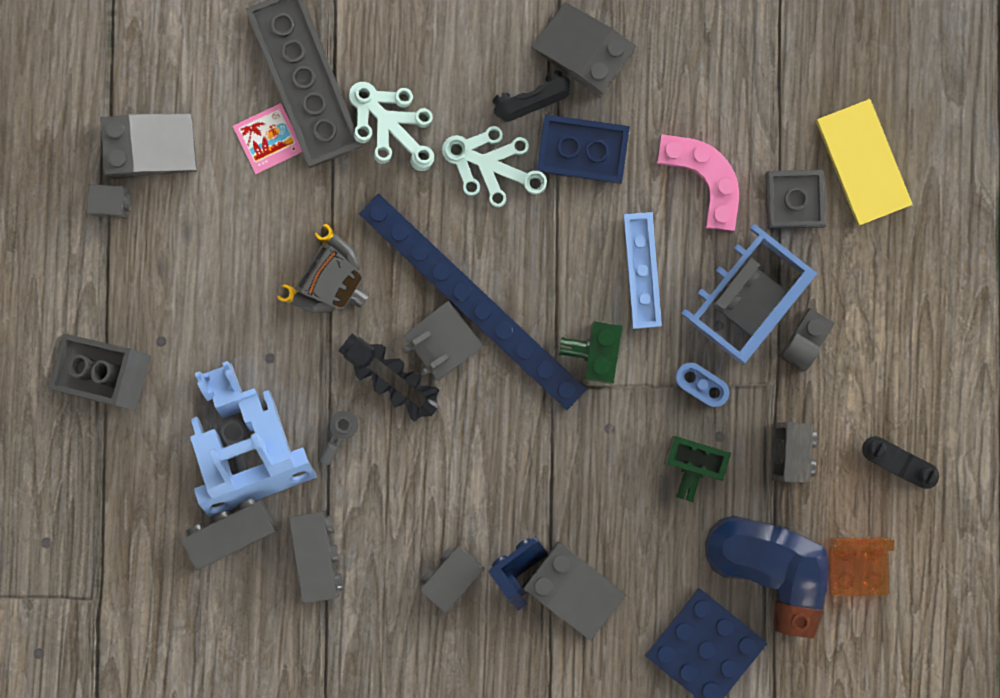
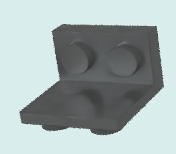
(749, 297)

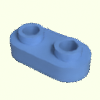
(701, 385)

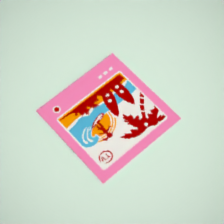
(268, 138)

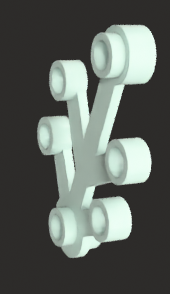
(389, 122)
(490, 163)

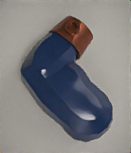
(776, 560)

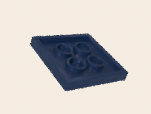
(705, 648)

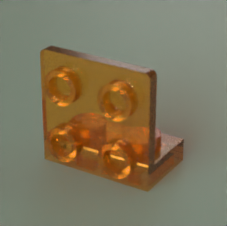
(859, 565)

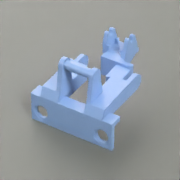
(268, 440)

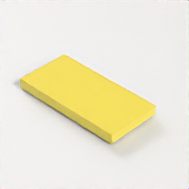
(864, 162)

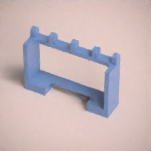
(774, 317)

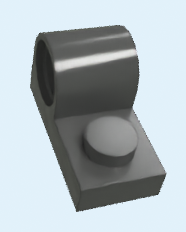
(806, 340)

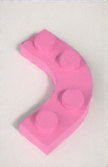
(713, 169)

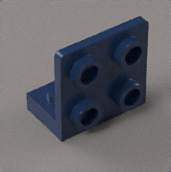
(509, 567)

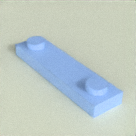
(642, 270)

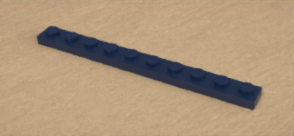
(472, 302)

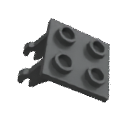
(442, 341)

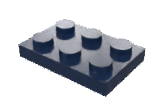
(583, 149)

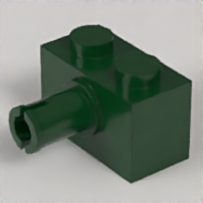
(598, 352)
(695, 461)

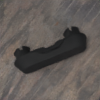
(525, 103)
(900, 462)

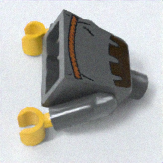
(329, 279)

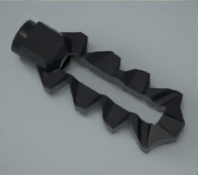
(362, 354)

